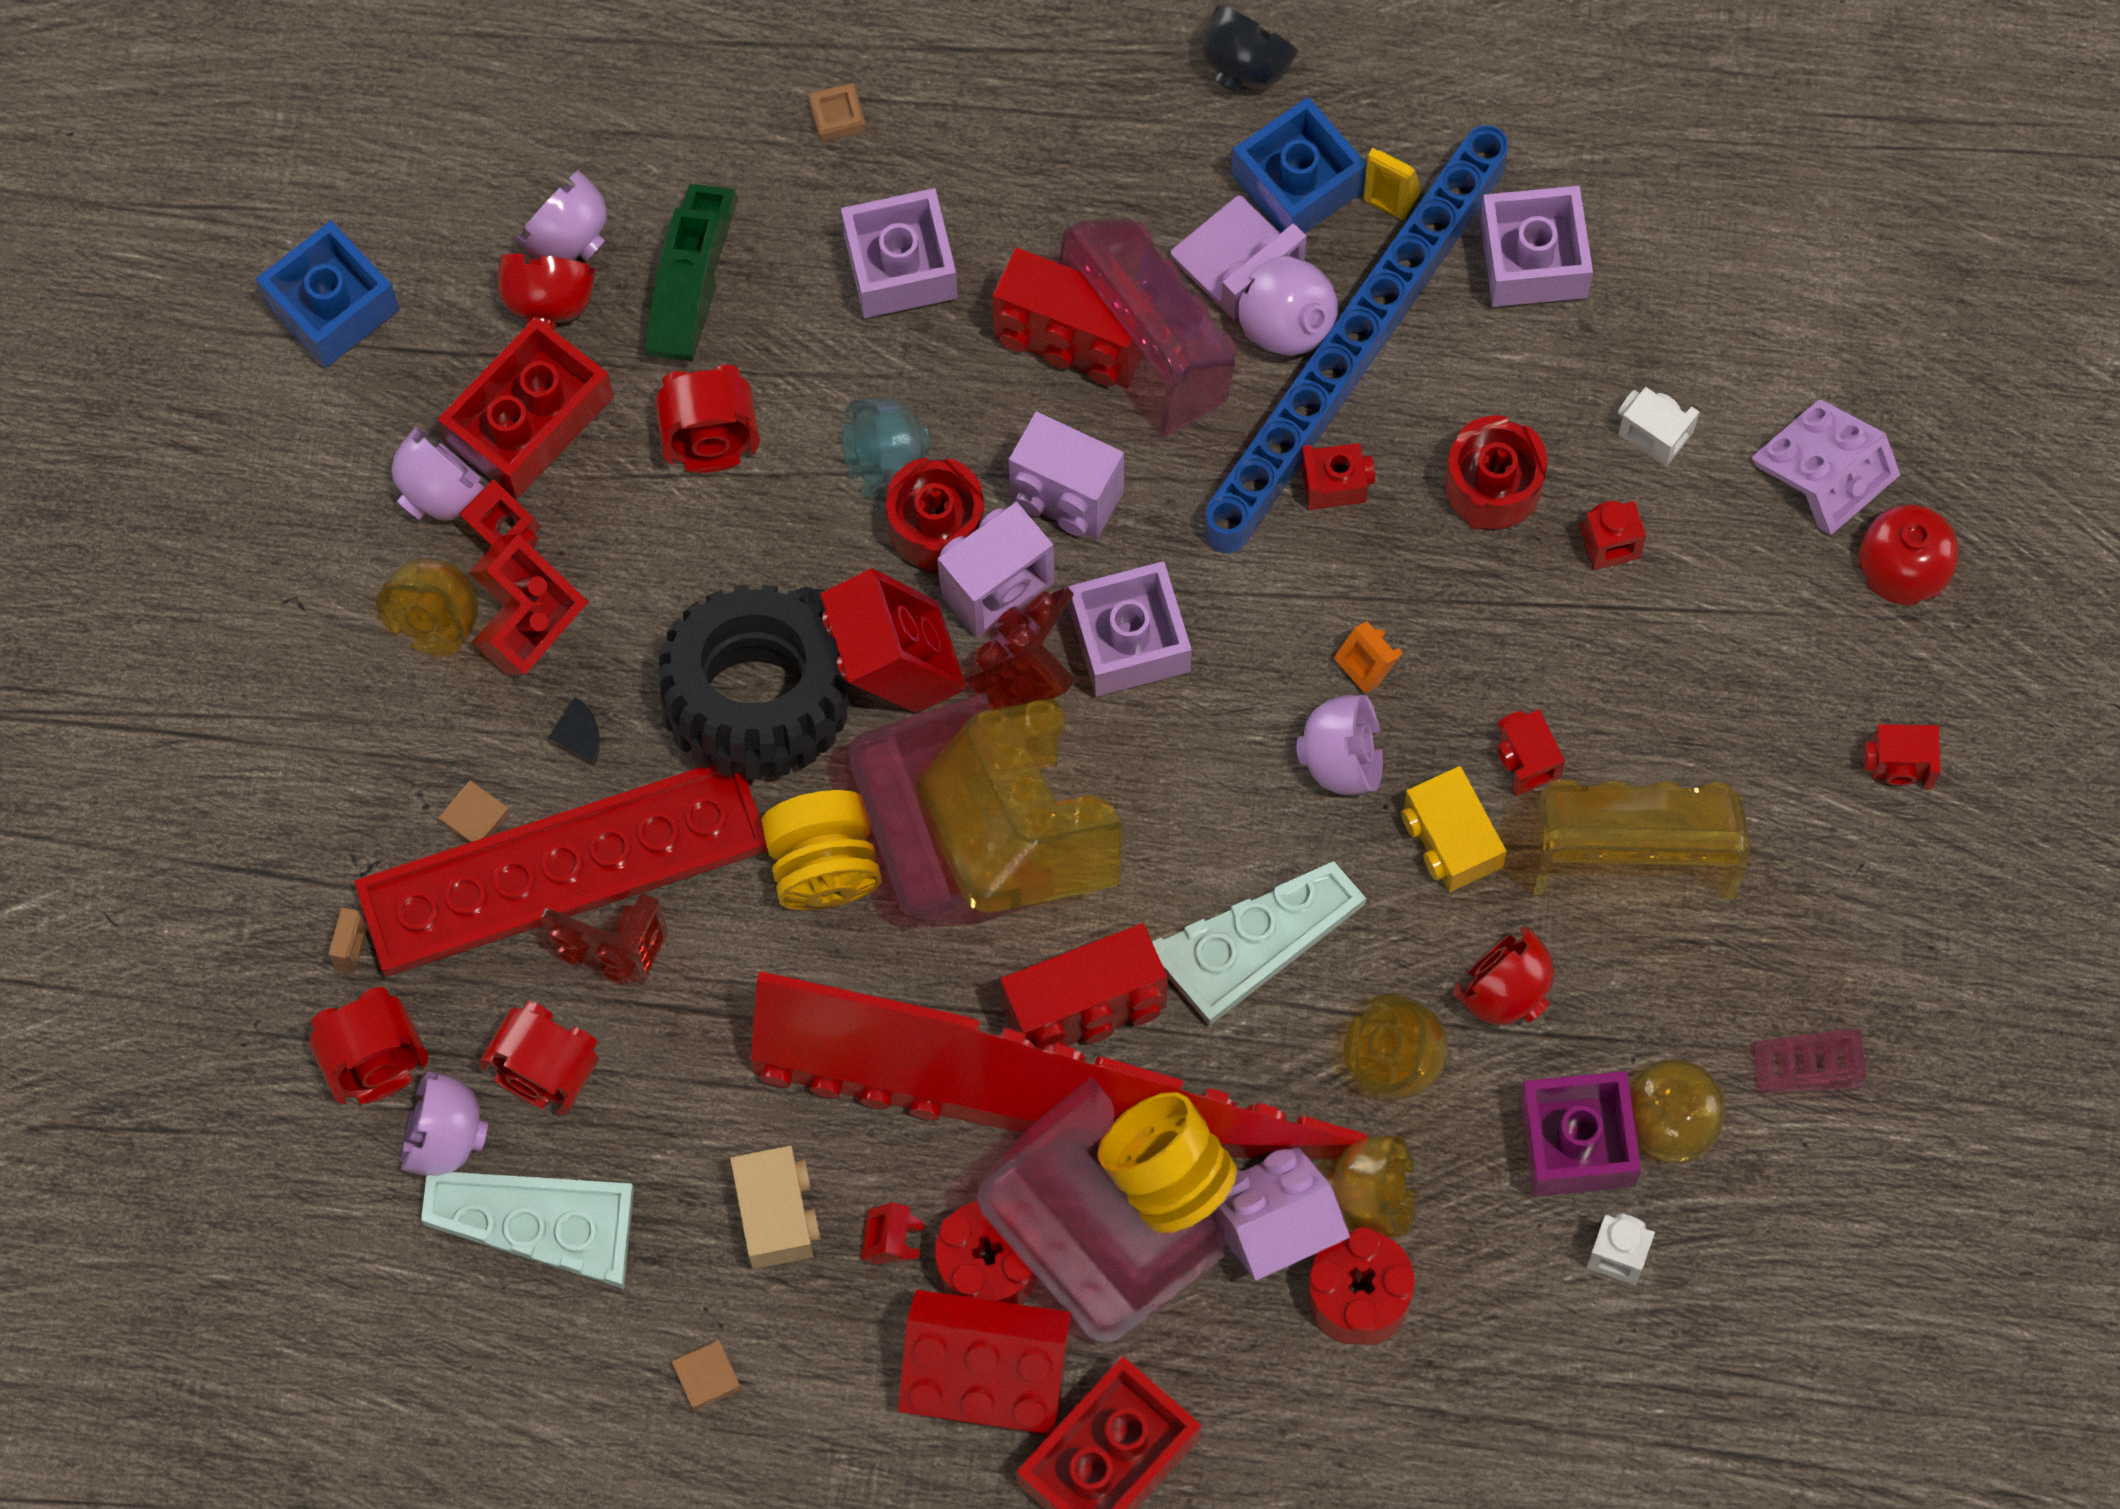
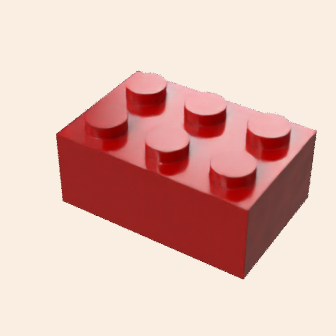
(1063, 319)
(526, 407)
(892, 641)
(1087, 991)
(984, 1361)
(1111, 1446)

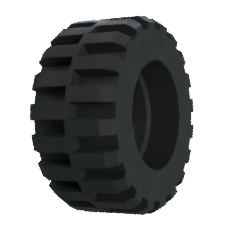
(752, 735)

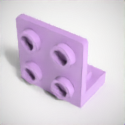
(1229, 250)
(1832, 461)

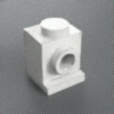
(1656, 424)
(1621, 1248)

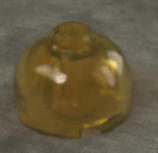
(430, 604)
(1396, 1047)
(1676, 1111)
(1373, 1187)

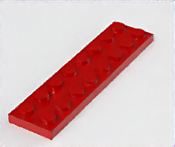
(560, 865)

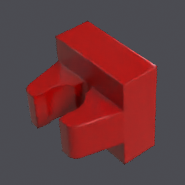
(887, 1232)

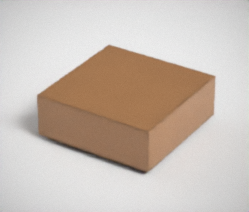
(837, 112)
(474, 814)
(347, 941)
(706, 1375)

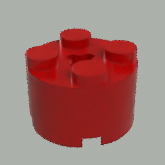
(706, 418)
(1518, 478)
(938, 488)
(367, 1047)
(540, 1058)
(964, 1272)
(1360, 1316)

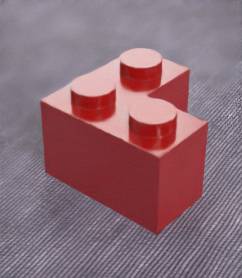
(534, 602)

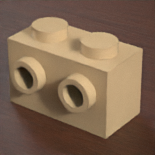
(773, 1207)

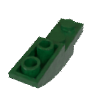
(687, 271)

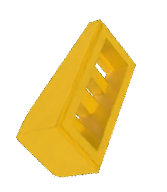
(1390, 184)

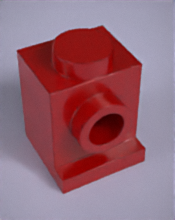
(1331, 489)
(493, 508)
(1612, 526)
(1529, 750)
(1904, 754)

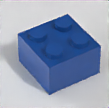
(1299, 168)
(328, 294)

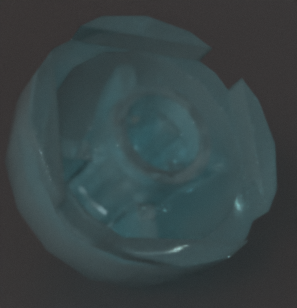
(881, 441)

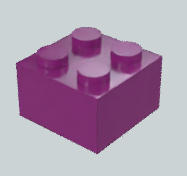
(1580, 1134)

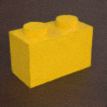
(1453, 829)

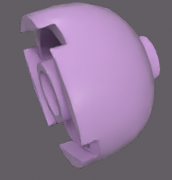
(567, 223)
(1288, 306)
(432, 478)
(1341, 746)
(442, 1127)

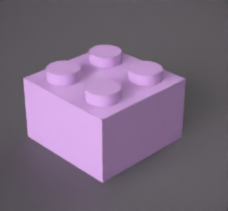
(1536, 246)
(899, 253)
(1066, 476)
(995, 568)
(1130, 629)
(1280, 1213)

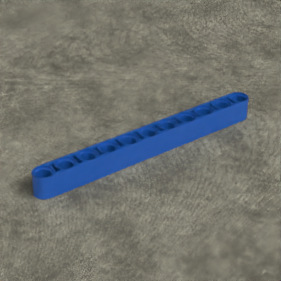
(1351, 356)

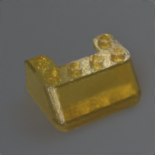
(1001, 821)
(1640, 827)

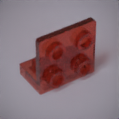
(1014, 663)
(620, 958)

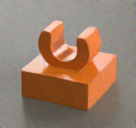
(1367, 656)

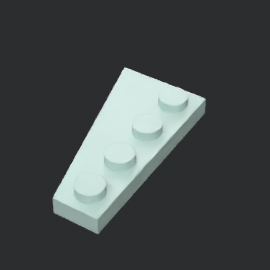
(1240, 950)
(546, 1220)

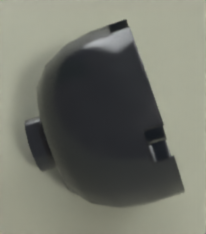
(1244, 51)

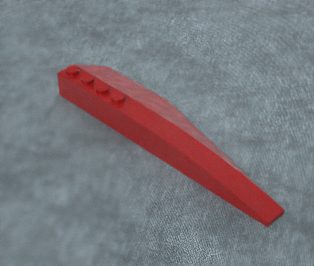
(951, 1069)

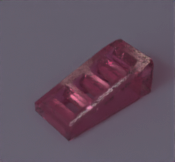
(1809, 1044)

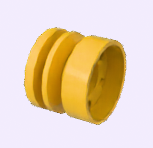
(821, 850)
(1167, 1162)

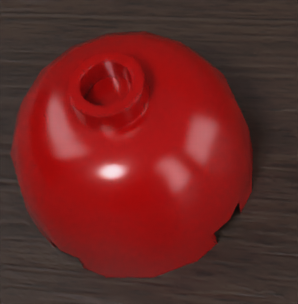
(545, 287)
(1908, 554)
(1509, 981)

